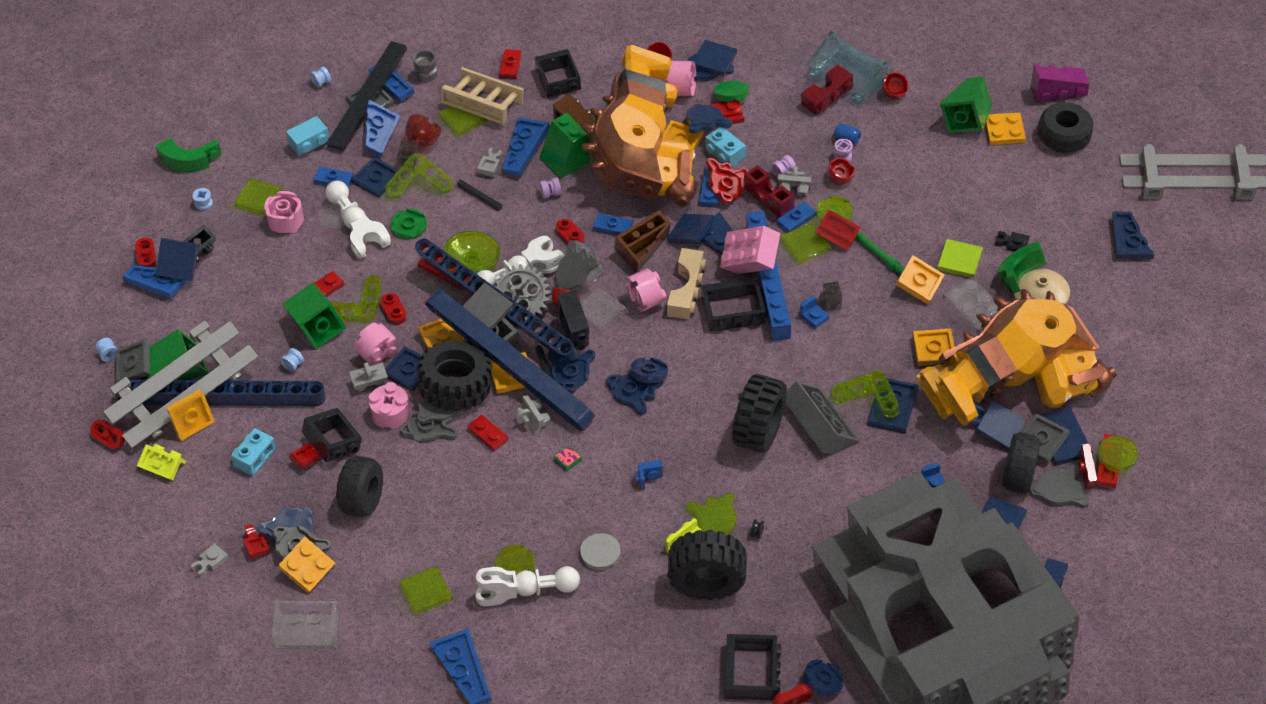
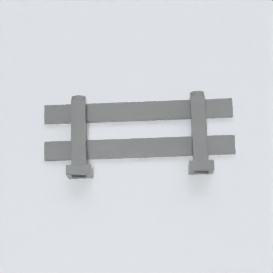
(1154, 185)
(209, 345)

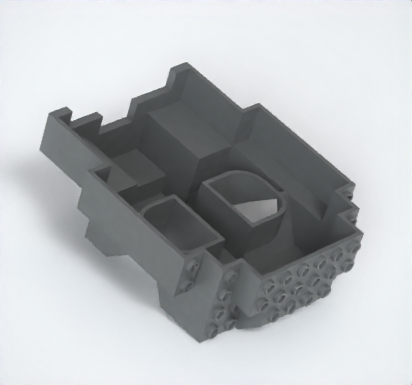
(984, 653)

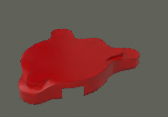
(724, 181)

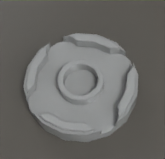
(600, 551)

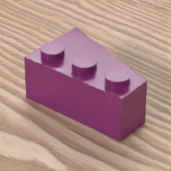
(1058, 83)

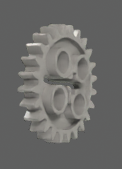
(536, 301)

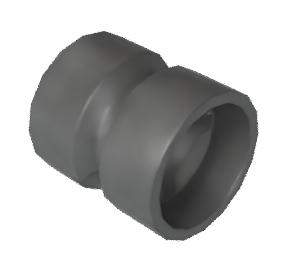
(425, 66)

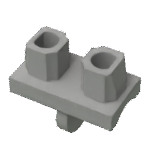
(795, 179)
(368, 376)
(529, 414)

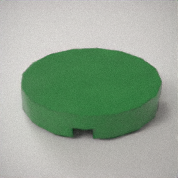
(731, 90)
(409, 229)

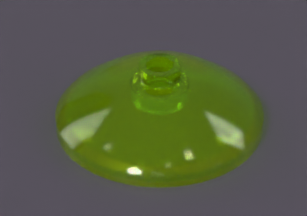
(474, 250)

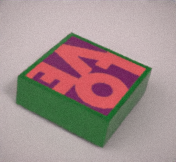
(567, 458)

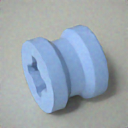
(320, 77)
(202, 199)
(106, 349)
(292, 360)

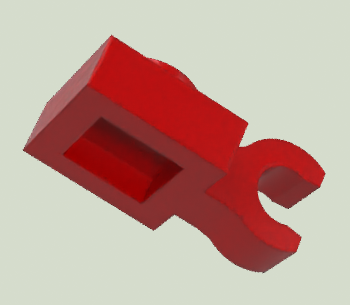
(254, 544)

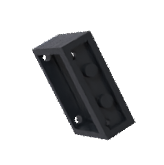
(729, 290)
(752, 643)

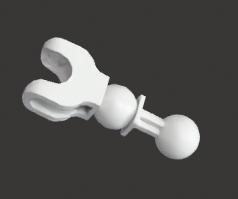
(354, 218)
(534, 256)
(506, 584)

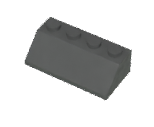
(819, 418)

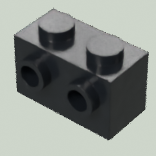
(204, 238)

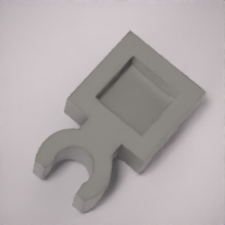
(490, 164)
(210, 558)

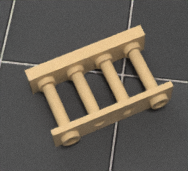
(479, 106)

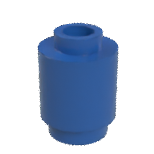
(847, 132)

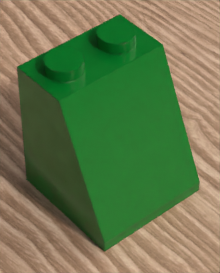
(967, 106)
(563, 147)
(314, 315)
(171, 348)

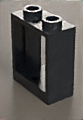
(562, 59)
(573, 319)
(327, 420)

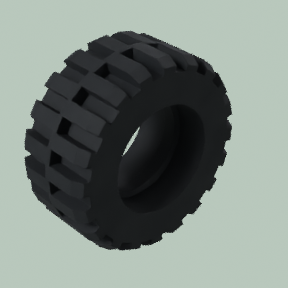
(454, 392)
(759, 413)
(707, 565)

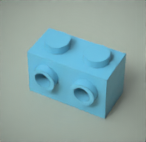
(307, 136)
(725, 146)
(253, 451)

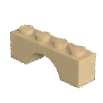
(681, 301)

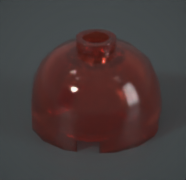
(421, 131)

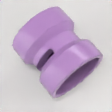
(843, 149)
(781, 167)
(550, 188)

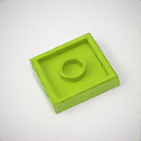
(960, 258)

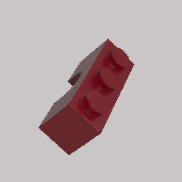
(818, 99)
(776, 200)

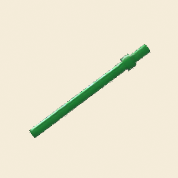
(891, 263)

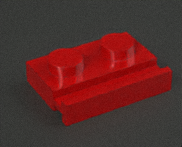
(731, 110)
(838, 229)

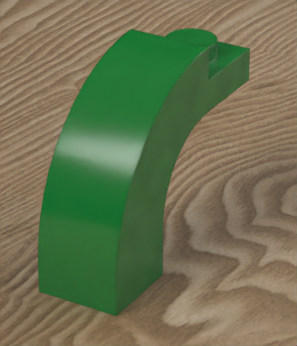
(187, 159)
(1020, 263)

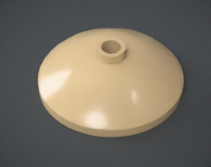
(1040, 281)

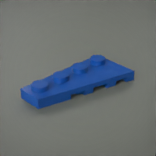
(526, 139)
(463, 665)

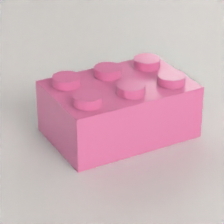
(750, 250)

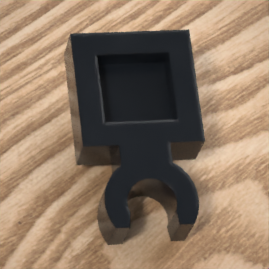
(1014, 241)

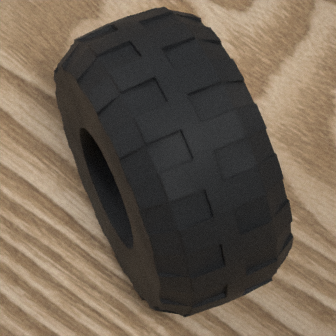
(1065, 127)
(1021, 462)
(359, 486)

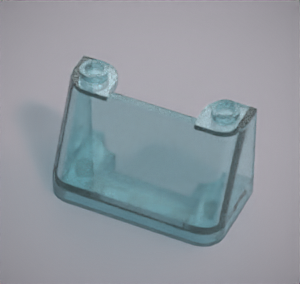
(866, 71)

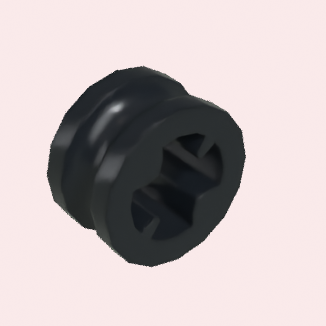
(757, 529)

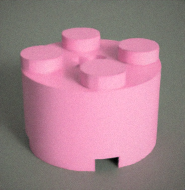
(682, 77)
(284, 212)
(645, 289)
(375, 344)
(389, 406)

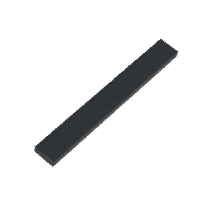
(369, 91)

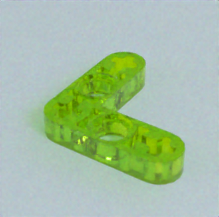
(421, 170)
(360, 309)
(870, 386)

